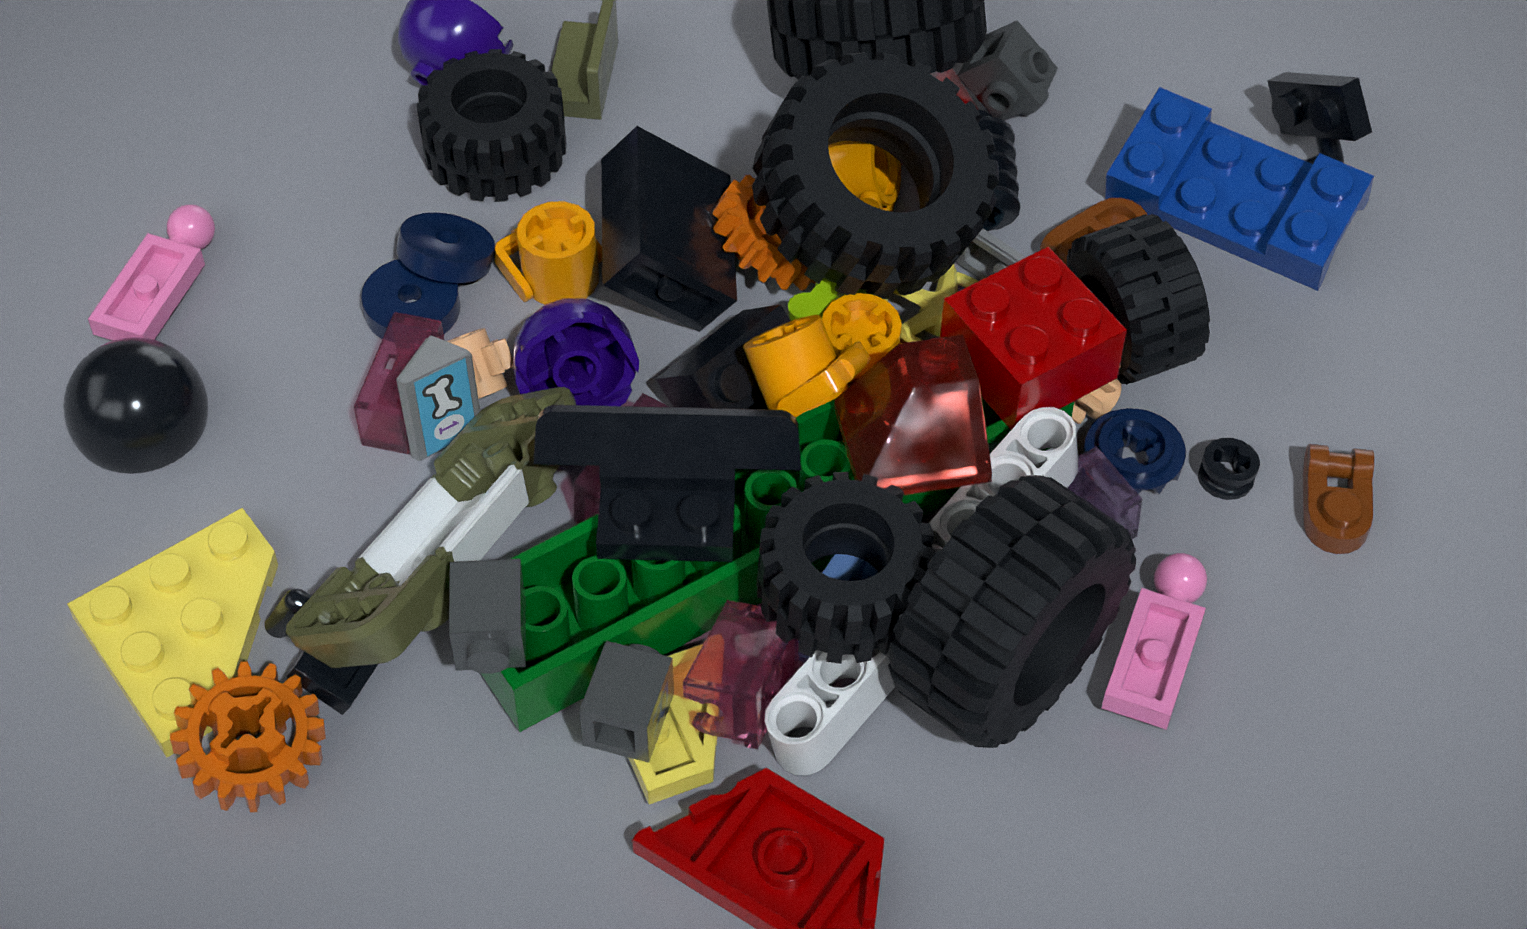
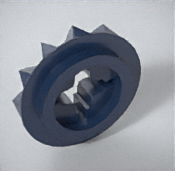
(1140, 432)

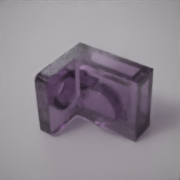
(1107, 490)

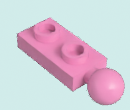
(155, 278)
(1158, 643)

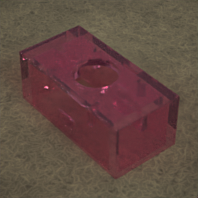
(378, 403)

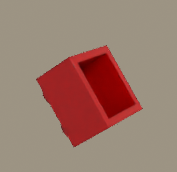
(1035, 336)

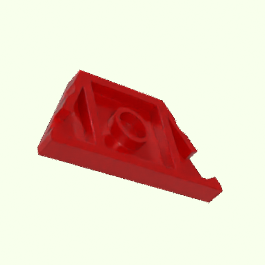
(773, 856)

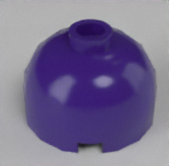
(445, 30)
(577, 348)

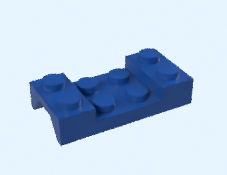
(1237, 189)

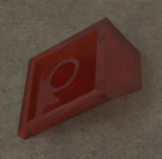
(917, 419)

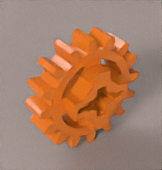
(748, 239)
(250, 764)

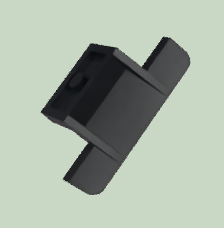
(667, 471)

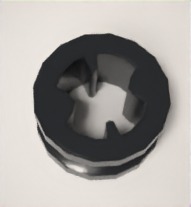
(1213, 473)

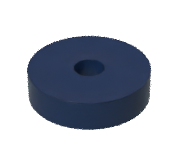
(445, 247)
(395, 284)

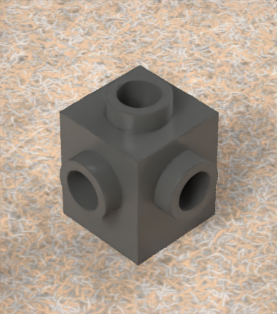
(1009, 72)

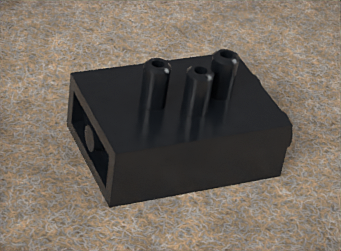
(661, 230)

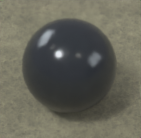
(135, 405)

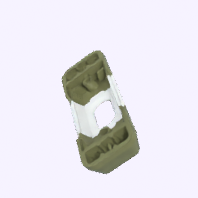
(455, 517)

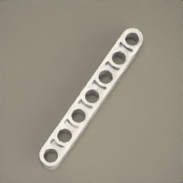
(840, 712)

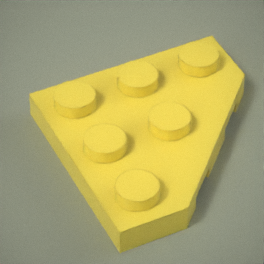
(180, 618)

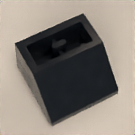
(718, 369)

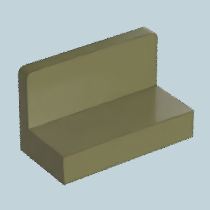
(586, 63)

